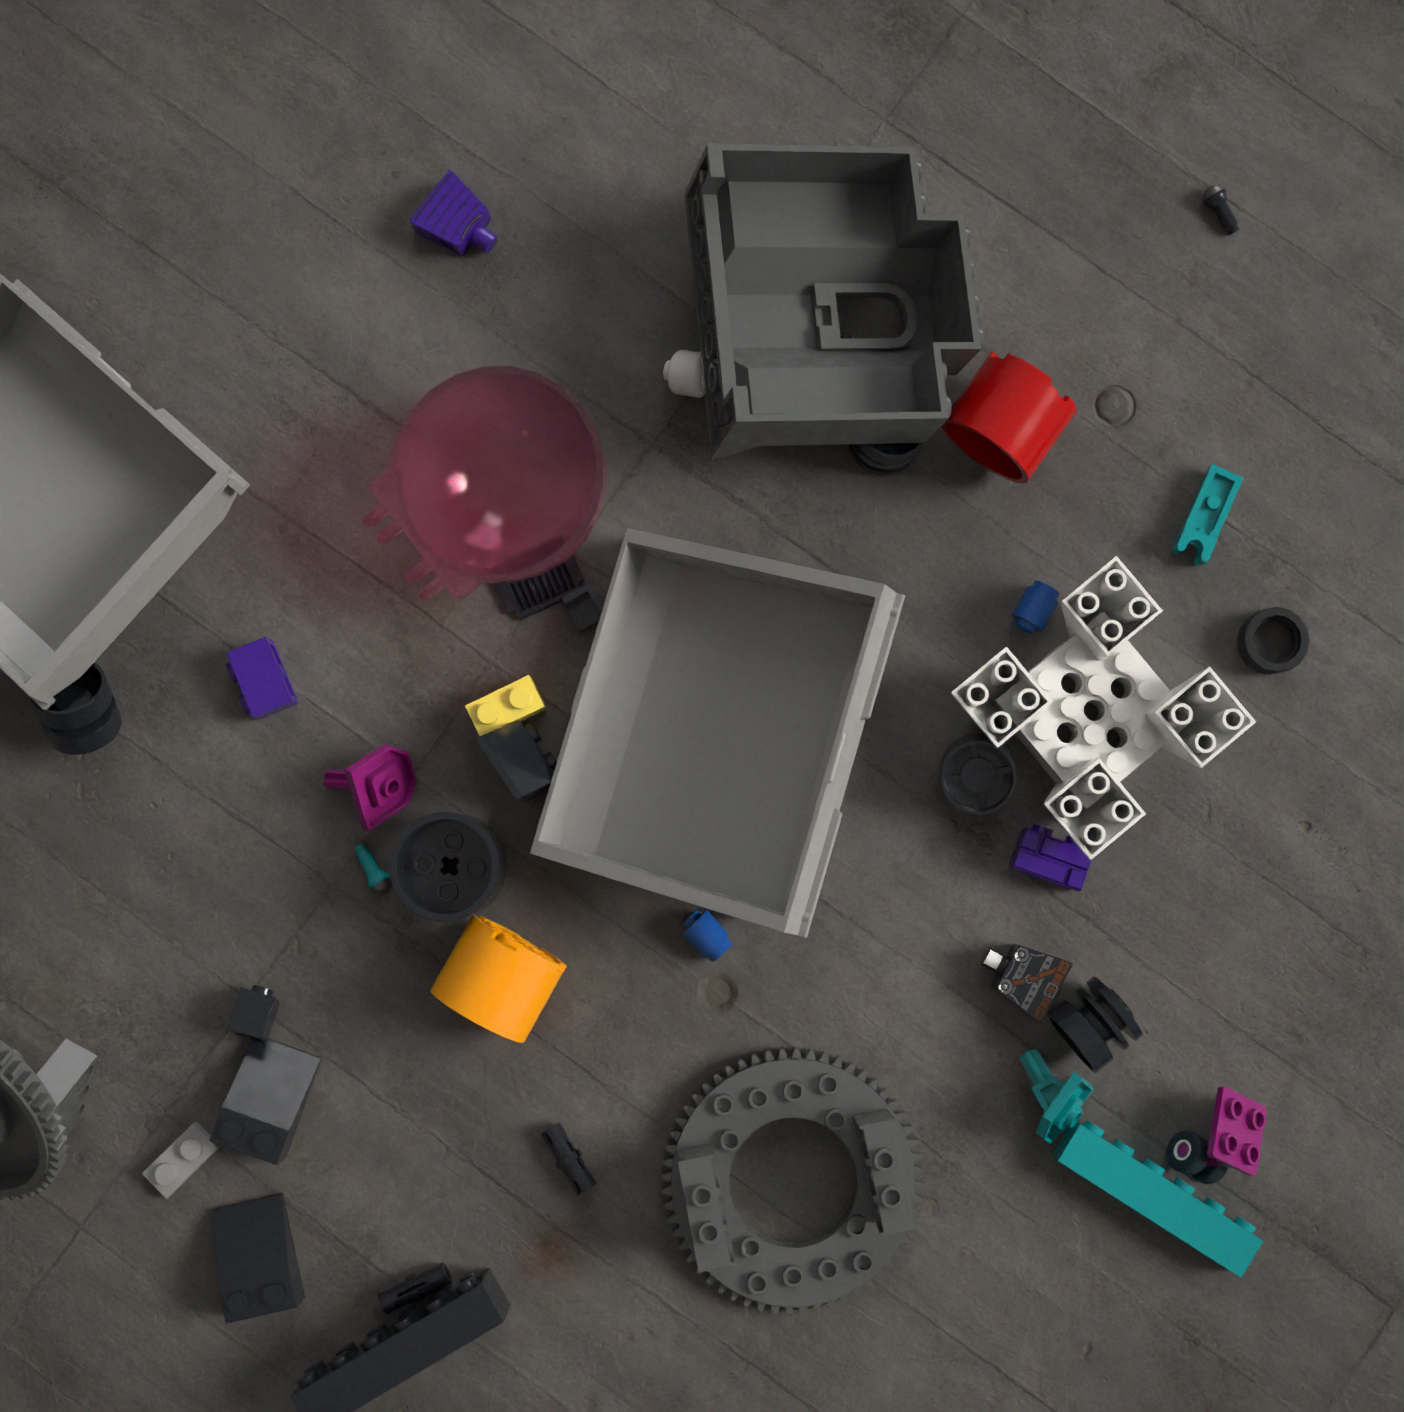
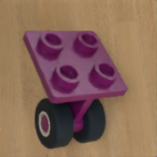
(1232, 1141)

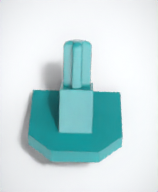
(1058, 1099)

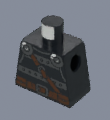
(1027, 978)

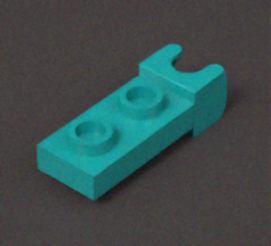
(1208, 513)

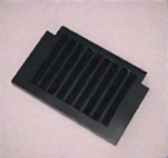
(542, 591)

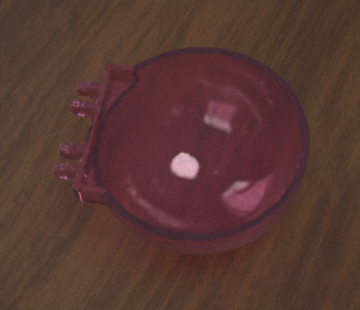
(492, 480)

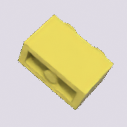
(506, 705)

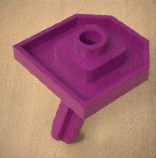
(378, 783)

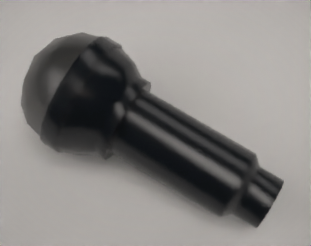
(1216, 198)

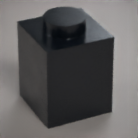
(254, 1013)

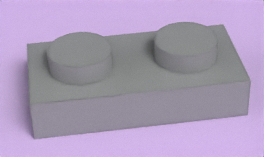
(181, 1160)

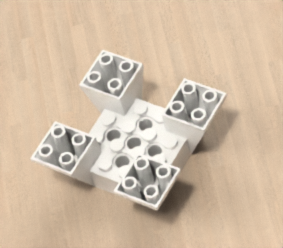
(1189, 720)

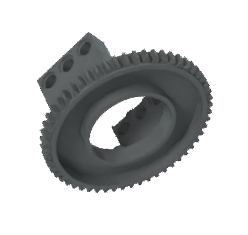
(39, 1115)
(810, 1269)

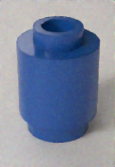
(1035, 607)
(706, 935)

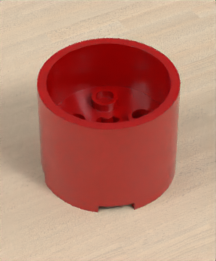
(1008, 417)

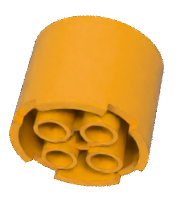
(497, 979)

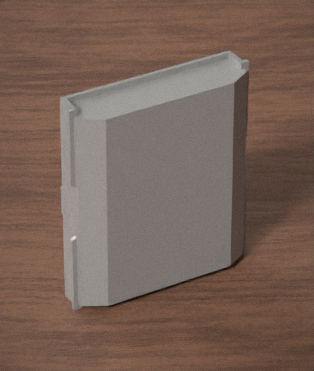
(92, 498)
(718, 728)

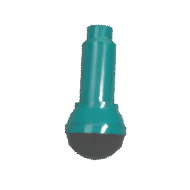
(377, 879)

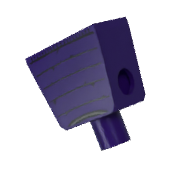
(454, 218)

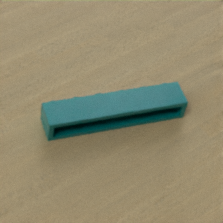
(1158, 1198)

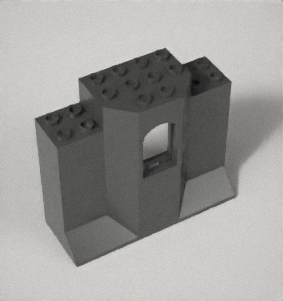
(789, 234)

